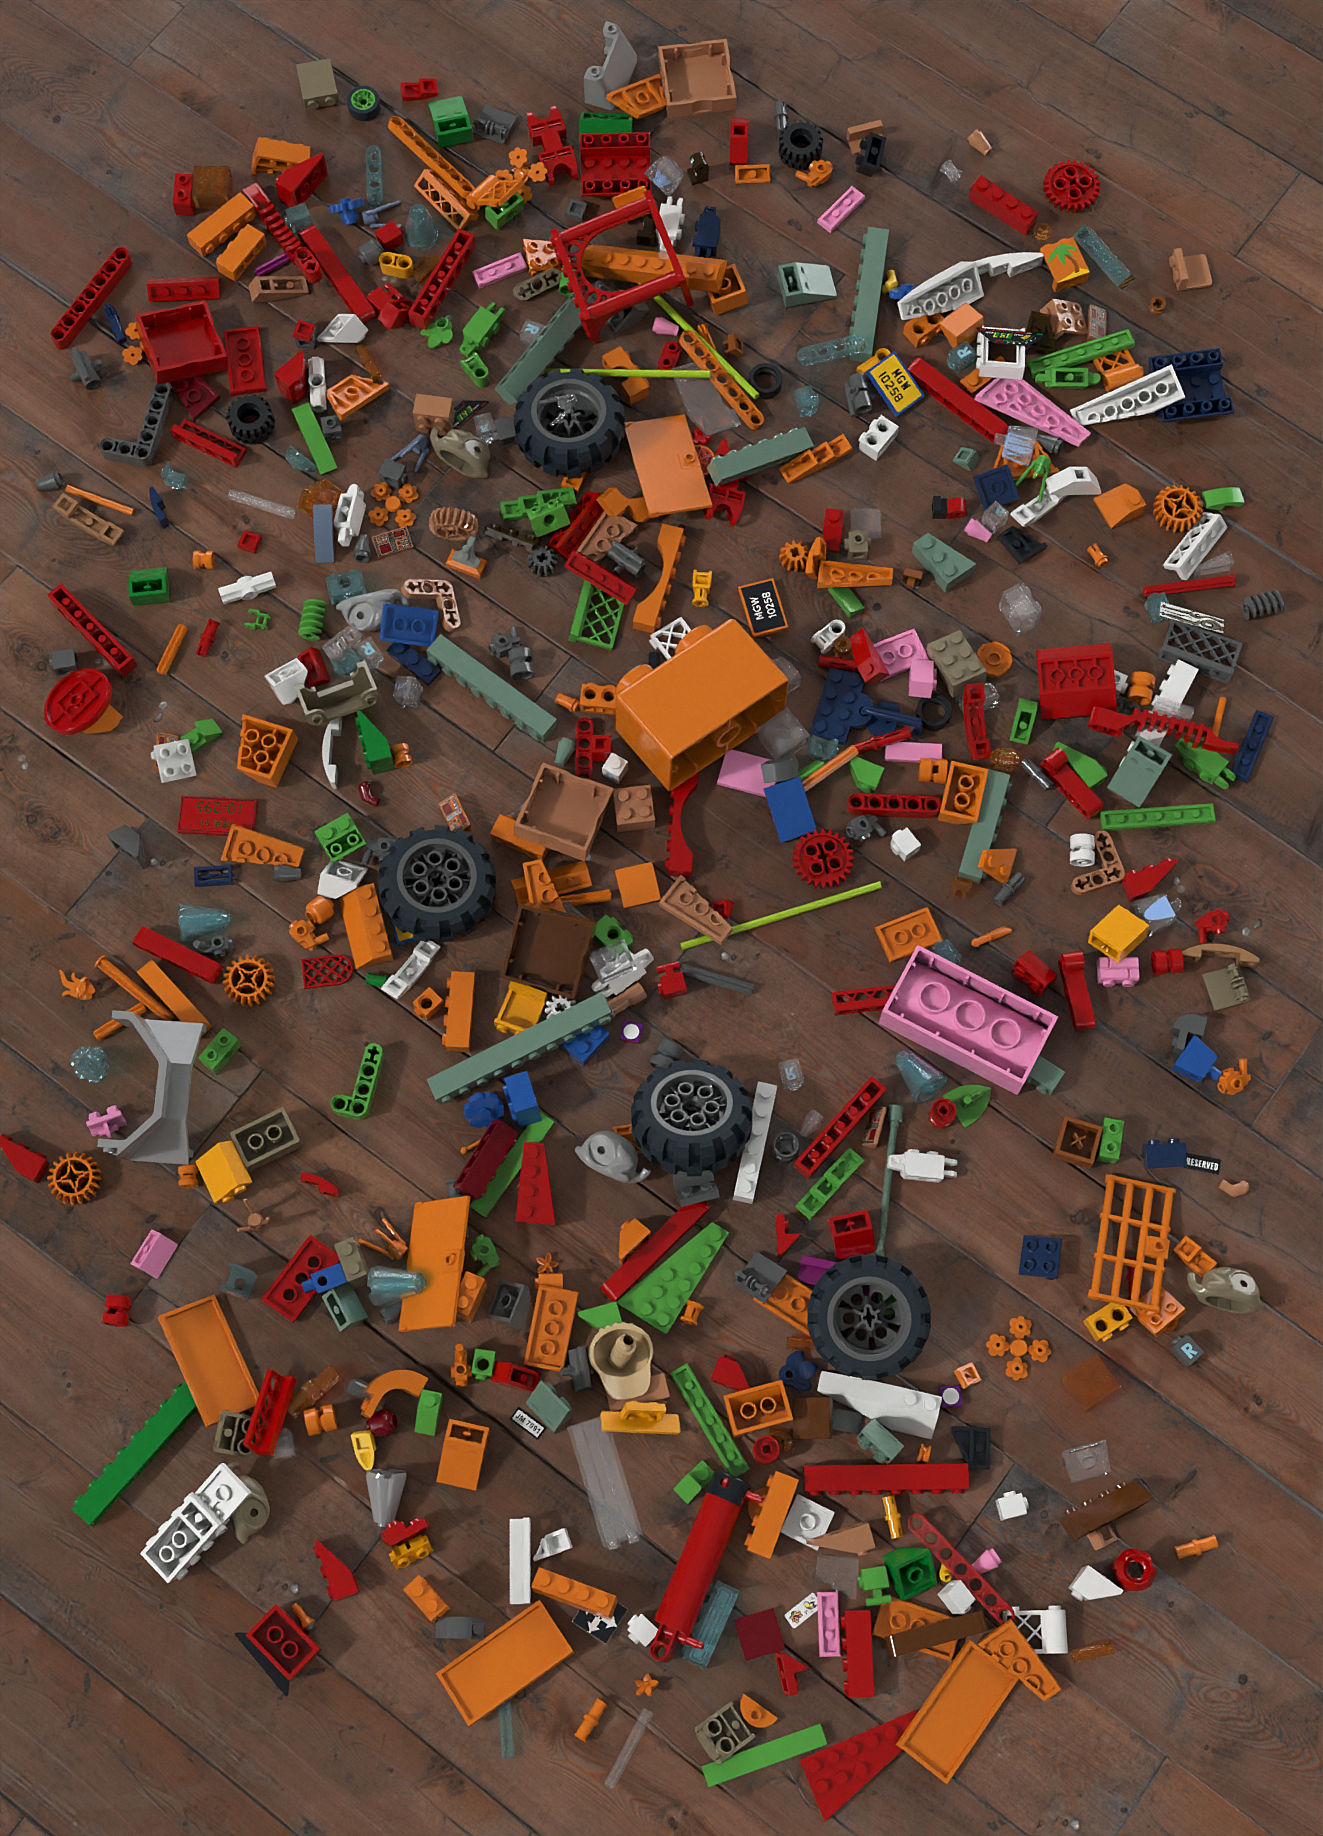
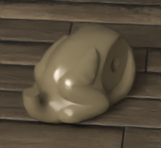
(462, 452)
(1227, 1290)
(253, 1512)

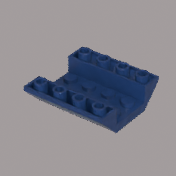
(1201, 383)

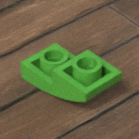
(1222, 497)

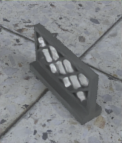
(1210, 668)

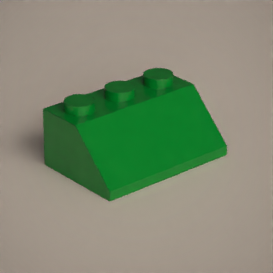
(605, 123)

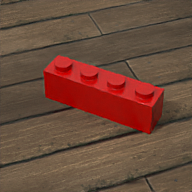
(1003, 205)
(858, 1654)

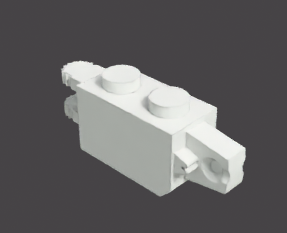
(672, 219)
(349, 514)
(620, 983)
(922, 1166)

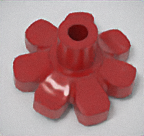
(699, 437)

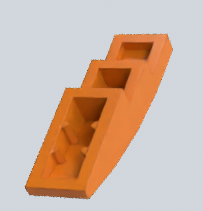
(816, 459)

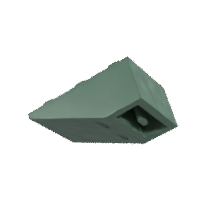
(805, 283)
(1139, 771)
(548, 1407)
(879, 1442)

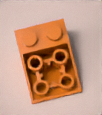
(463, 1454)

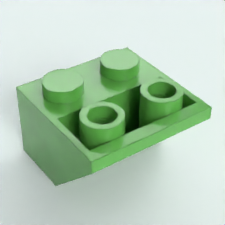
(340, 838)

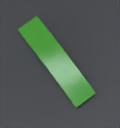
(314, 438)
(517, 509)
(829, 1183)

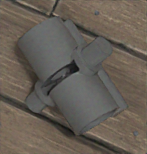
(86, 369)
(858, 395)
(626, 559)
(579, 1369)

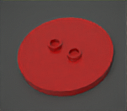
(77, 701)

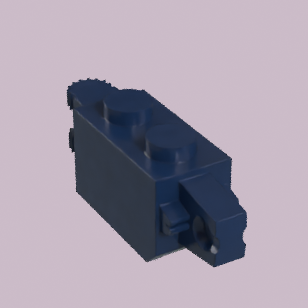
(707, 233)

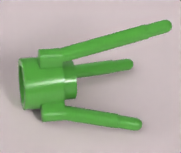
(1040, 466)

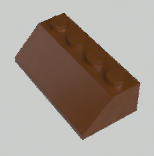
(1104, 1510)

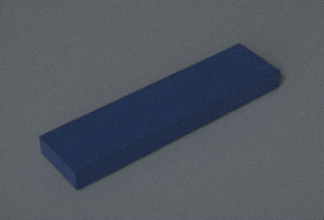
(1251, 745)

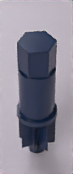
(113, 320)

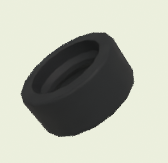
(766, 368)
(938, 699)

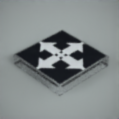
(600, 1627)

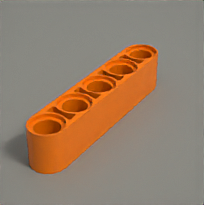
(171, 995)

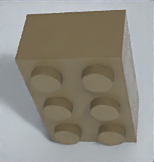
(956, 663)
(266, 1139)

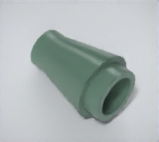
(564, 751)

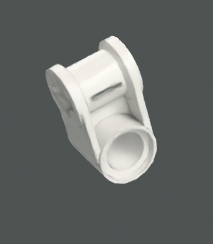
(826, 637)

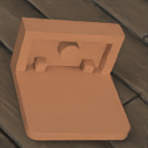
(1190, 271)
(1065, 317)

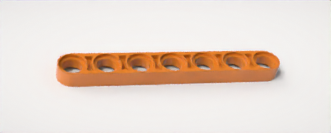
(425, 152)
(723, 388)

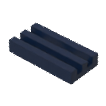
(197, 883)

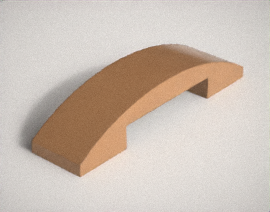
(87, 521)
(1243, 957)

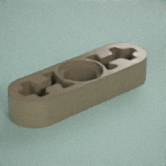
(527, 294)

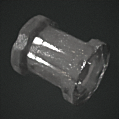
(951, 171)

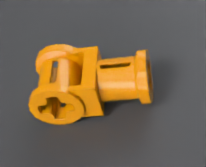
(701, 585)

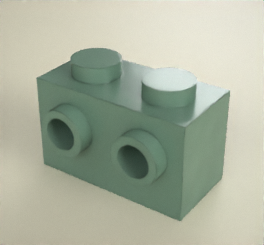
(348, 1310)

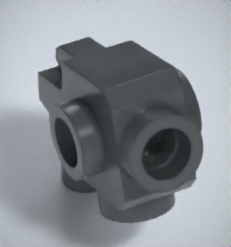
(501, 644)
(862, 827)
(377, 848)
(218, 945)

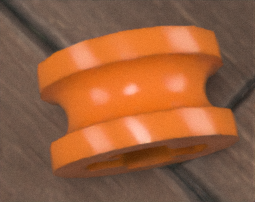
(924, 1453)

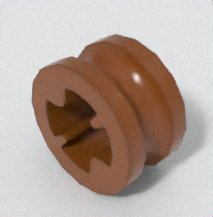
(1153, 309)

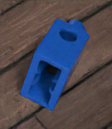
(1197, 1061)
(334, 1275)

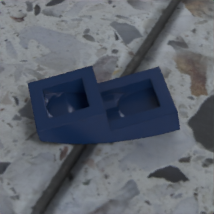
(158, 506)

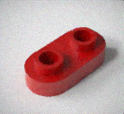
(669, 356)

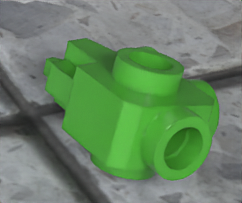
(484, 1250)

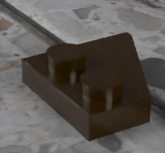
(1041, 323)

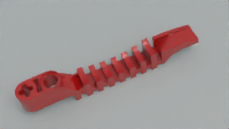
(271, 219)
(1115, 723)

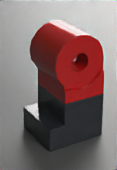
(948, 508)

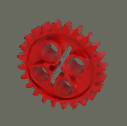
(1071, 186)
(806, 862)

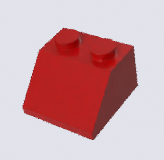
(293, 378)

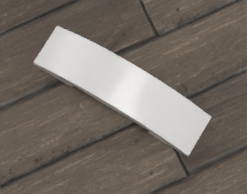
(1034, 510)
(333, 729)
(412, 969)

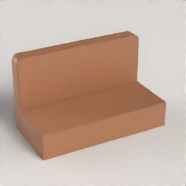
(856, 133)

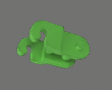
(260, 615)

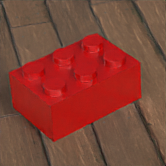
(283, 1642)

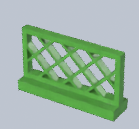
(582, 611)

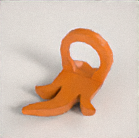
(80, 989)

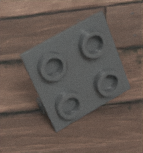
(493, 124)
(759, 1277)

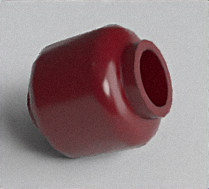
(382, 1423)

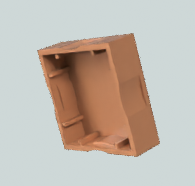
(697, 78)
(563, 812)

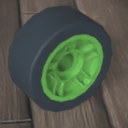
(367, 96)

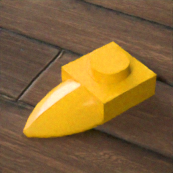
(364, 1448)

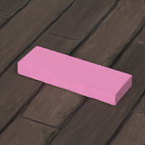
(841, 209)
(499, 270)
(912, 751)
(828, 1624)

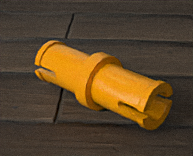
(892, 1516)

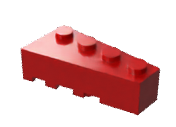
(535, 1193)

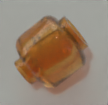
(1004, 759)

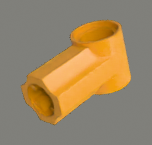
(880, 354)

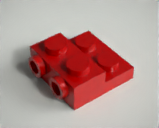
(398, 1533)

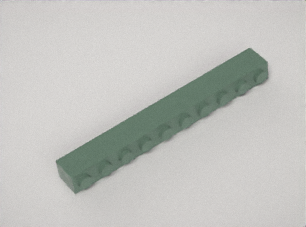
(520, 1048)

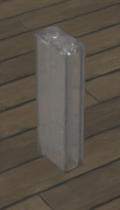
(605, 1484)

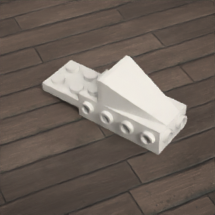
(195, 1524)

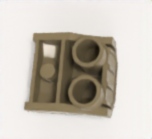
(231, 1435)
(723, 1733)

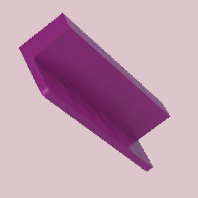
(812, 1270)

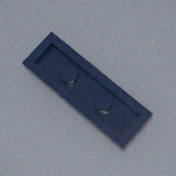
(413, 662)

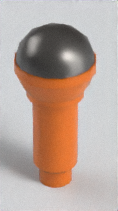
(308, 1624)

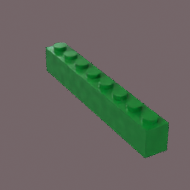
(136, 1456)

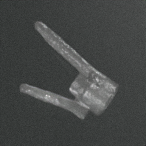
(565, 402)

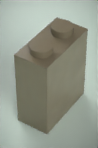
(317, 84)
(352, 1262)

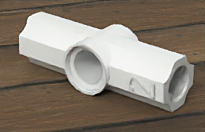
(317, 393)
(247, 588)

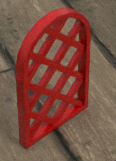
(332, 983)

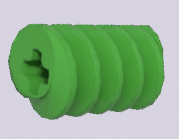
(310, 619)

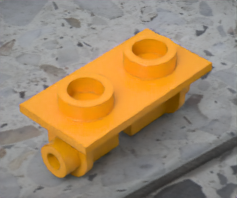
(402, 1557)

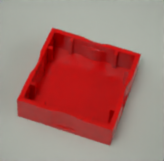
(181, 342)

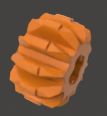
(788, 559)

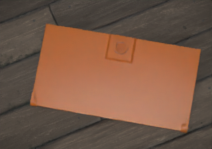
(667, 465)
(438, 1255)

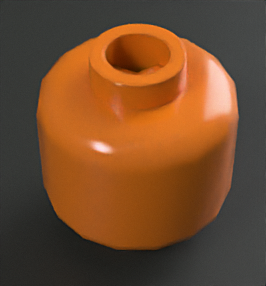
(319, 910)

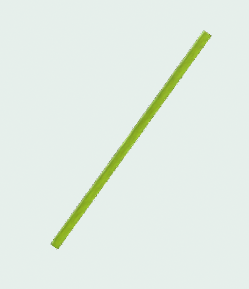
(732, 372)
(641, 373)
(788, 913)

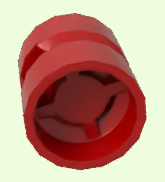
(1164, 962)
(942, 1113)
(116, 1310)
(766, 1450)

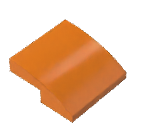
(637, 884)

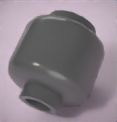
(371, 252)

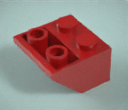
(1033, 973)
(852, 1234)

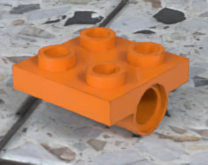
(1166, 1319)

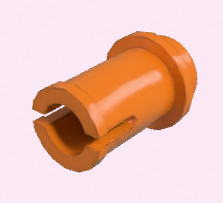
(1099, 558)
(568, 702)

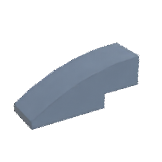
(324, 533)

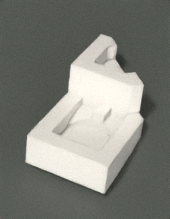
(553, 1544)

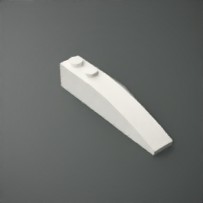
(890, 1405)

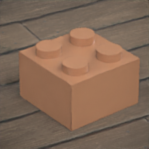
(433, 412)
(633, 808)

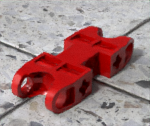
(549, 133)
(726, 496)

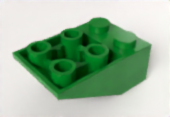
(450, 121)
(374, 746)

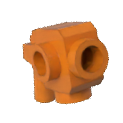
(818, 174)
(304, 935)
(1234, 1081)
(461, 1369)

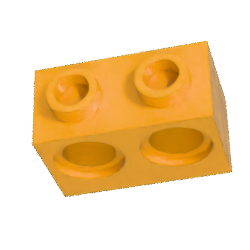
(1105, 1316)

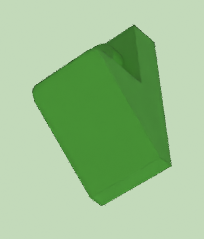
(203, 734)
(694, 1482)

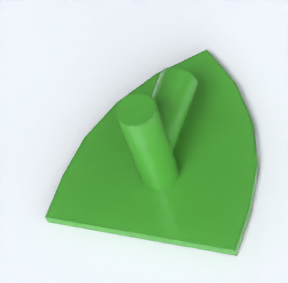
(969, 1102)

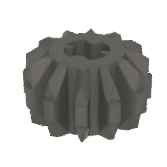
(548, 564)

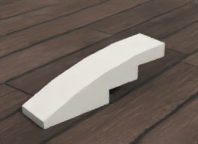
(1011, 263)

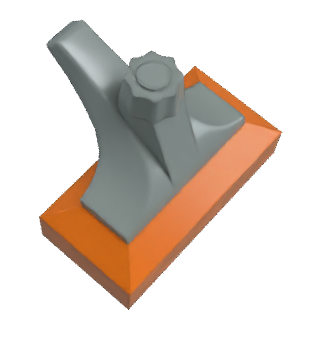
(466, 561)

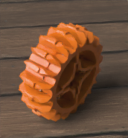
(1171, 499)
(243, 985)
(80, 1193)

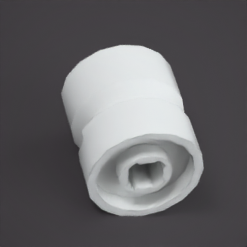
(1082, 850)

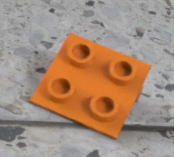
(540, 256)

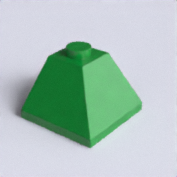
(910, 1571)

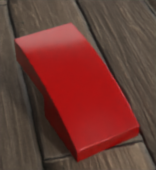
(419, 90)
(325, 1187)

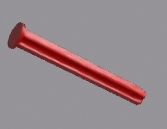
(1192, 585)

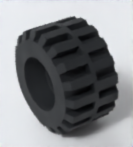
(800, 133)
(250, 406)

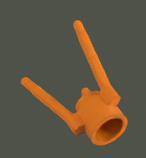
(396, 1249)

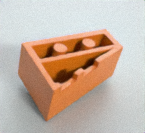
(277, 155)

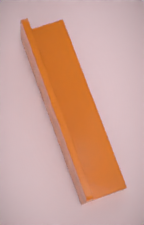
(564, 878)

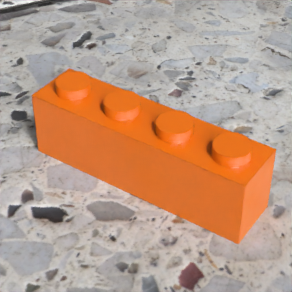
(221, 225)
(460, 1011)
(772, 1515)
(574, 1593)

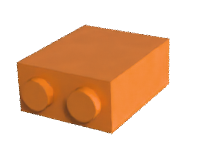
(470, 1296)

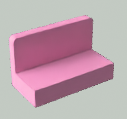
(154, 1254)

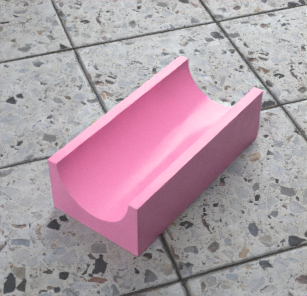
(967, 1019)

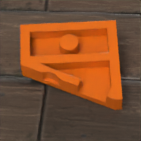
(997, 863)

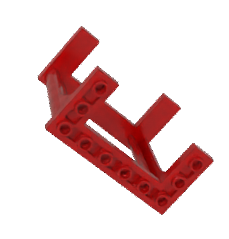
(596, 314)

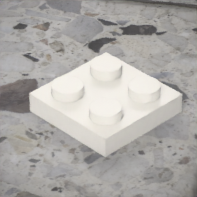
(806, 1521)

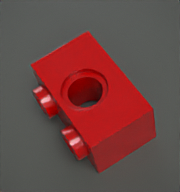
(182, 195)

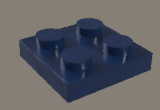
(996, 486)

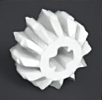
(557, 1003)

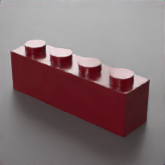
(485, 1160)

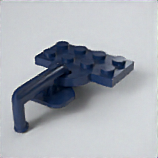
(847, 708)

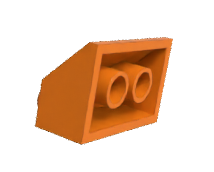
(962, 794)
(758, 1408)

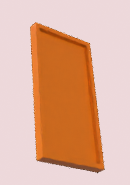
(209, 1359)
(504, 1663)
(957, 1711)

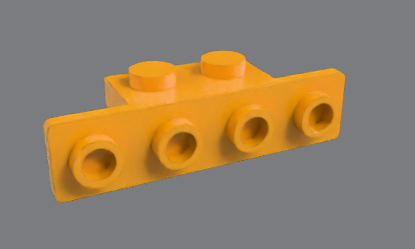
(641, 1418)

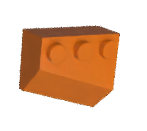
(264, 750)

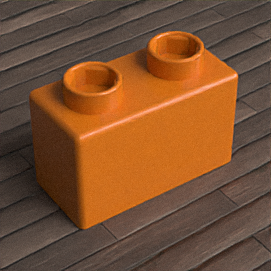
(698, 701)

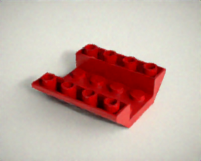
(614, 163)
(1075, 680)

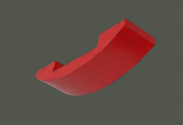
(974, 721)

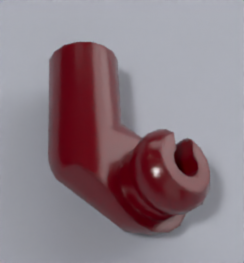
(365, 794)

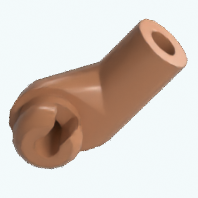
(1236, 1189)

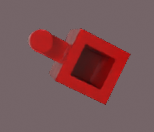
(378, 297)
(672, 983)

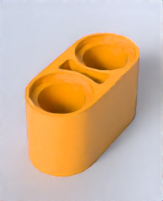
(396, 262)

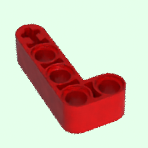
(1070, 784)
(1076, 991)

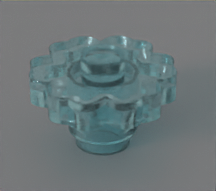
(90, 1063)

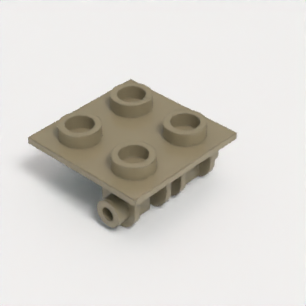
(1226, 987)

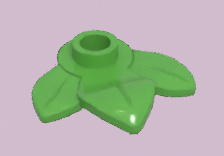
(438, 332)

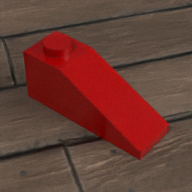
(867, 658)

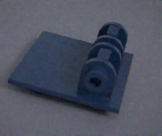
(1040, 1257)

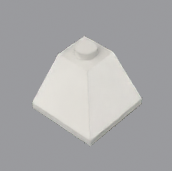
(344, 329)
(285, 678)
(340, 878)
(1092, 1585)

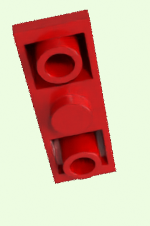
(738, 141)

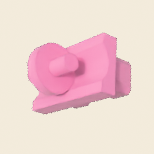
(106, 1124)

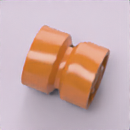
(1141, 689)
(926, 768)
(320, 1420)

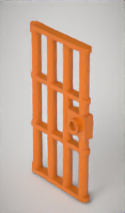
(1148, 1245)

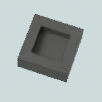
(576, 210)

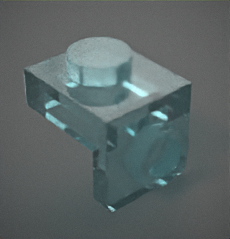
(173, 479)
(346, 663)
(822, 748)

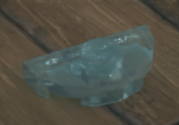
(298, 461)

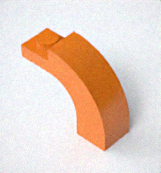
(404, 1380)

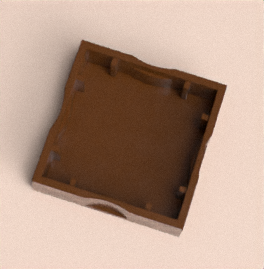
(549, 949)

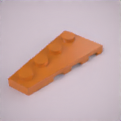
(852, 575)
(254, 847)
(540, 887)
(1016, 1654)

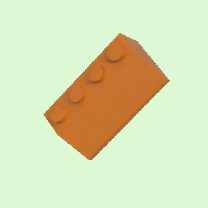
(365, 927)

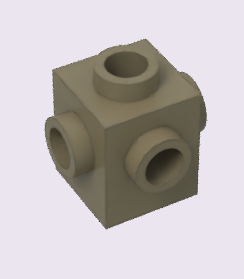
(857, 545)

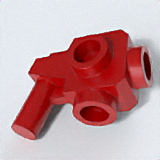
(1213, 921)

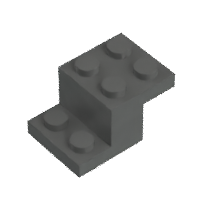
(696, 1188)

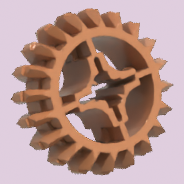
(453, 524)

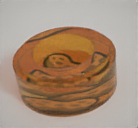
(1042, 231)

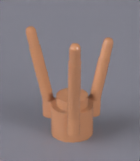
(255, 1220)

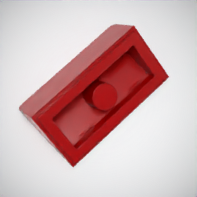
(314, 663)

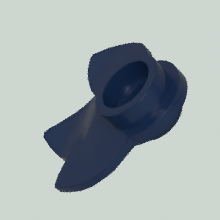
(800, 1369)

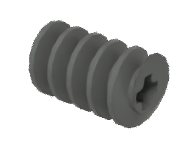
(1262, 602)

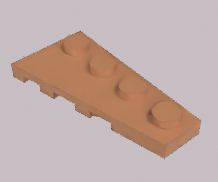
(603, 534)
(691, 908)

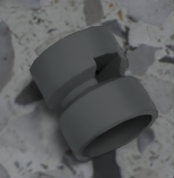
(521, 663)
(667, 1053)
(785, 1147)

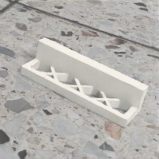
(1199, 545)
(520, 1561)

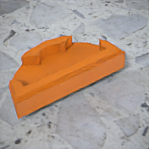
(755, 1714)

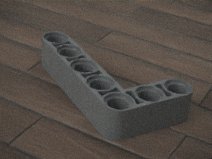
(147, 431)

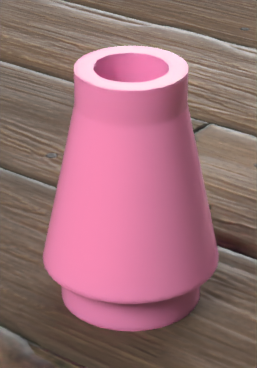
(664, 327)
(977, 530)
(987, 1561)

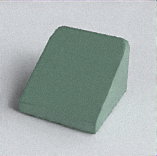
(967, 458)

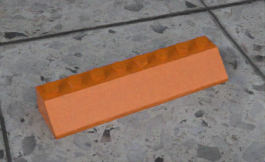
(643, 265)

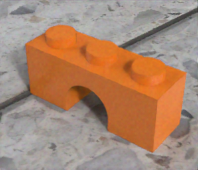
(633, 388)

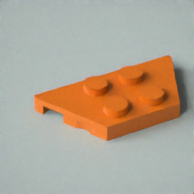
(640, 97)
(353, 394)
(1018, 469)

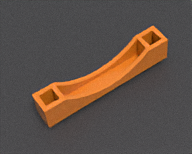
(649, 610)

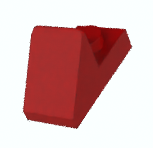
(784, 1241)
(787, 1667)

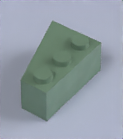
(942, 562)

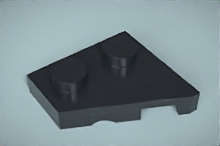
(1020, 544)
(973, 1445)

